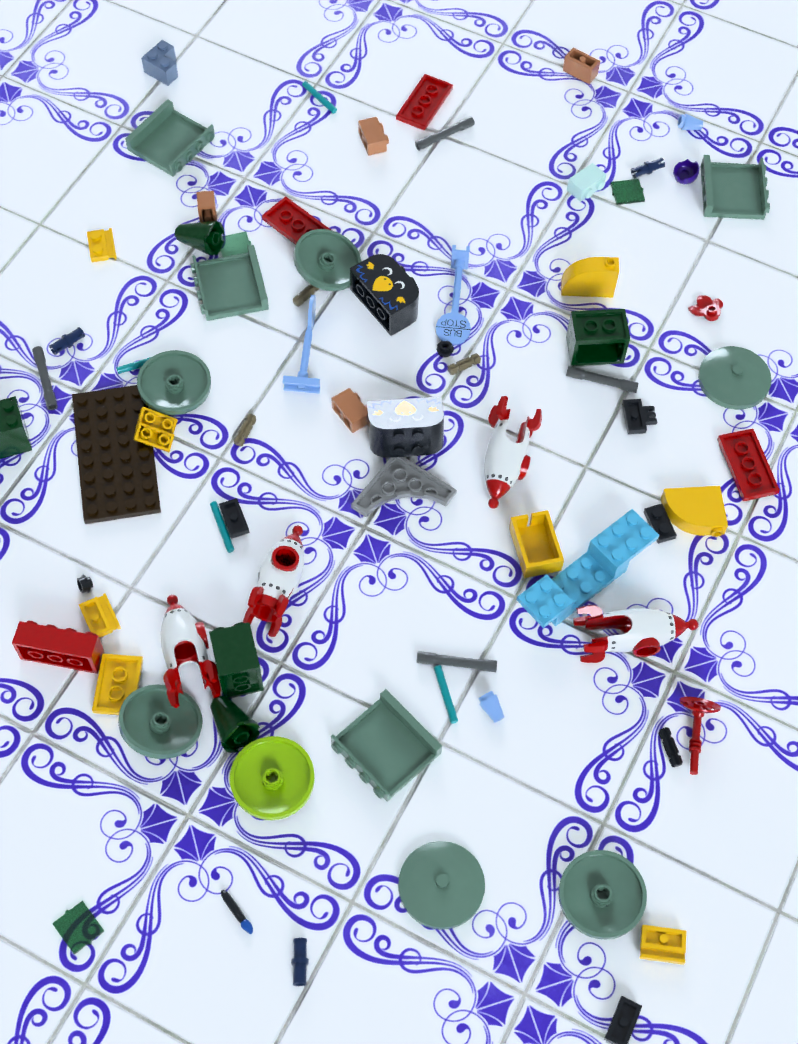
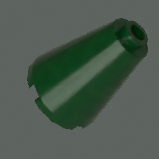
(202, 236)
(233, 724)

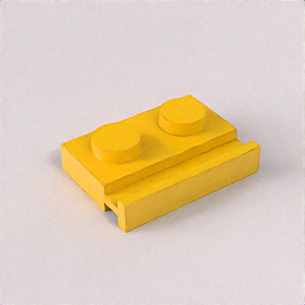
(101, 245)
(99, 616)
(663, 944)

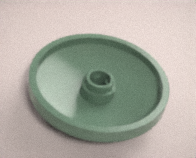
(325, 259)
(734, 377)
(174, 382)
(156, 727)
(441, 885)
(602, 894)

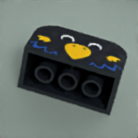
(386, 292)
(405, 427)

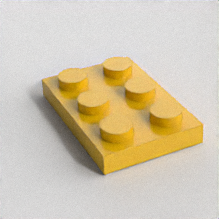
(116, 681)

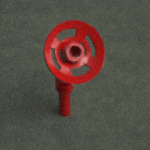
(698, 709)

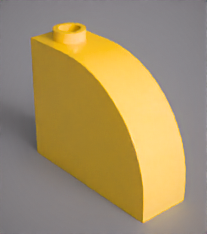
(591, 277)
(696, 509)

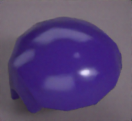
(686, 171)

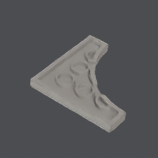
(399, 480)

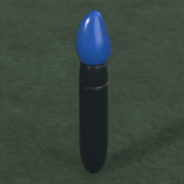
(236, 911)

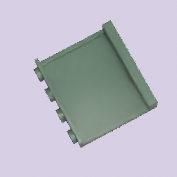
(169, 139)
(734, 189)
(230, 285)
(386, 746)

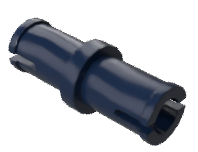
(647, 167)
(67, 341)
(299, 962)

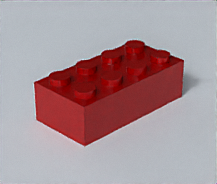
(58, 646)

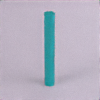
(319, 97)
(131, 366)
(222, 527)
(446, 694)

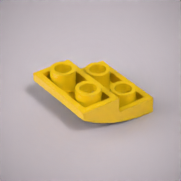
(155, 429)

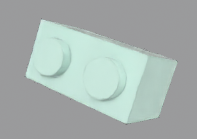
(586, 182)

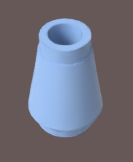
(689, 122)
(491, 705)

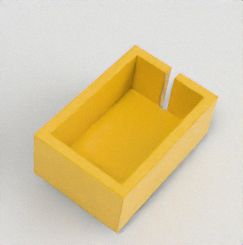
(536, 544)

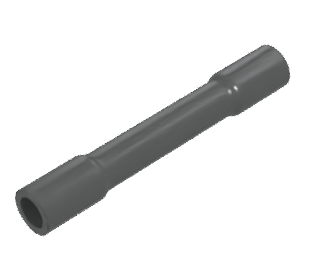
(429, 140)
(40, 361)
(581, 374)
(479, 664)

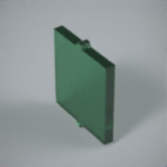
(627, 191)
(235, 244)
(78, 927)

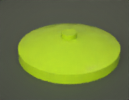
(272, 778)

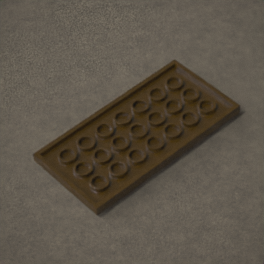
(114, 469)

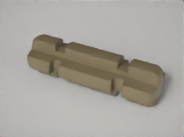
(304, 295)
(464, 364)
(245, 429)

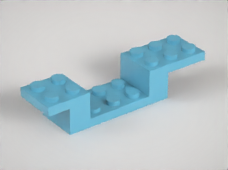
(603, 563)

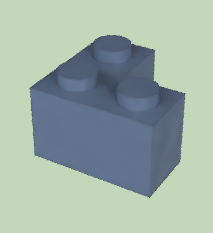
(161, 63)

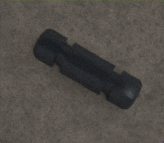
(670, 747)

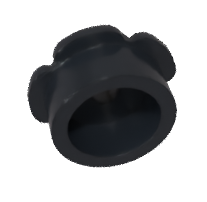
(445, 352)
(84, 584)

